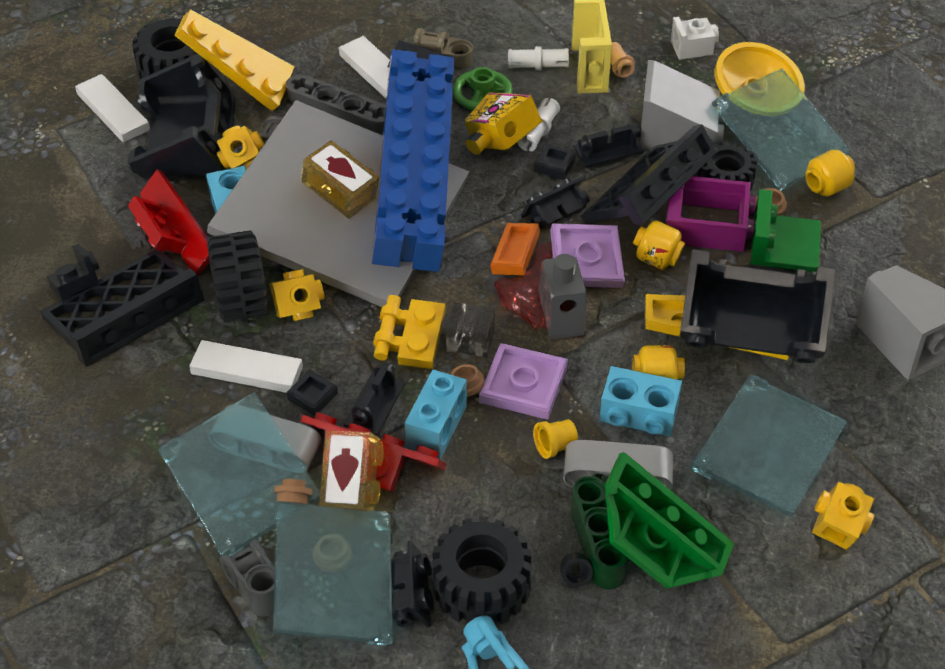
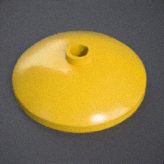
(749, 62)

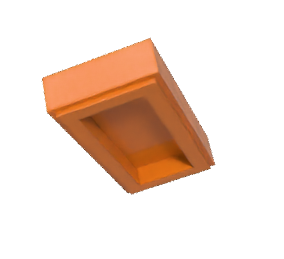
(515, 249)

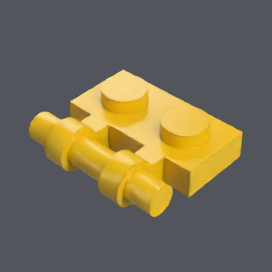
(420, 334)

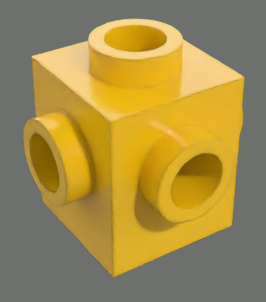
(234, 138)
(284, 291)
(843, 514)

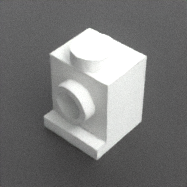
(693, 37)

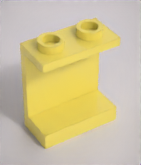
(594, 44)

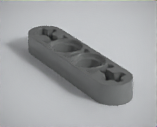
(310, 90)

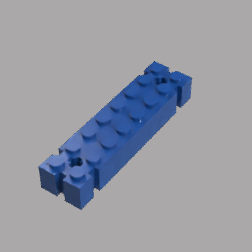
(414, 162)

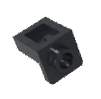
(75, 277)

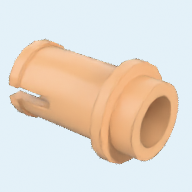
(622, 64)

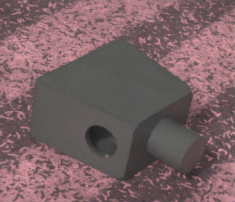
(560, 282)

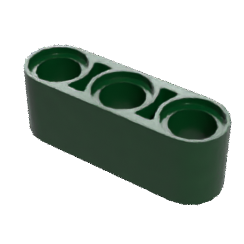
(590, 515)

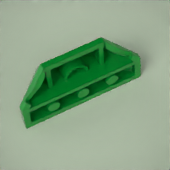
(660, 528)

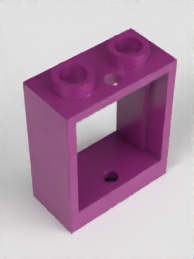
(713, 194)

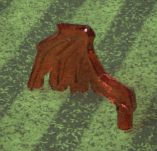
(522, 292)

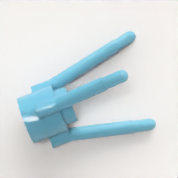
(487, 642)

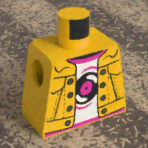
(501, 121)

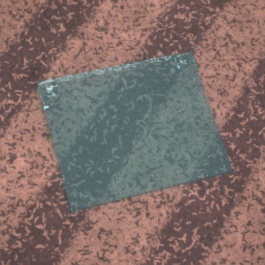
(778, 126)
(769, 445)
(232, 471)
(333, 573)

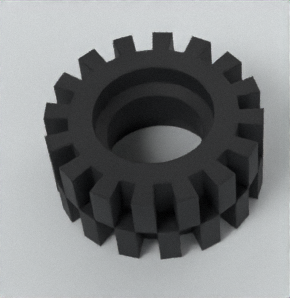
(732, 158)

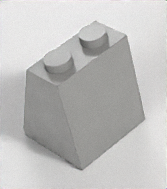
(675, 105)
(904, 320)

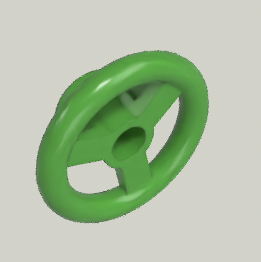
(482, 81)

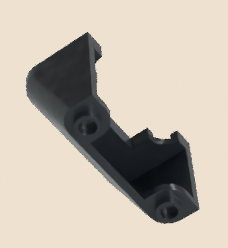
(189, 113)
(757, 308)

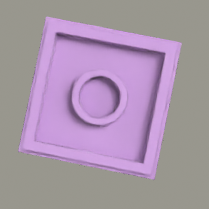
(595, 249)
(523, 381)

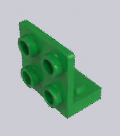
(783, 239)

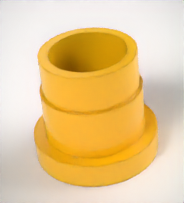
(553, 437)

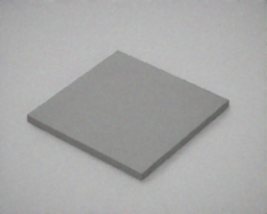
(303, 228)

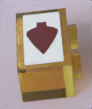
(340, 179)
(350, 470)

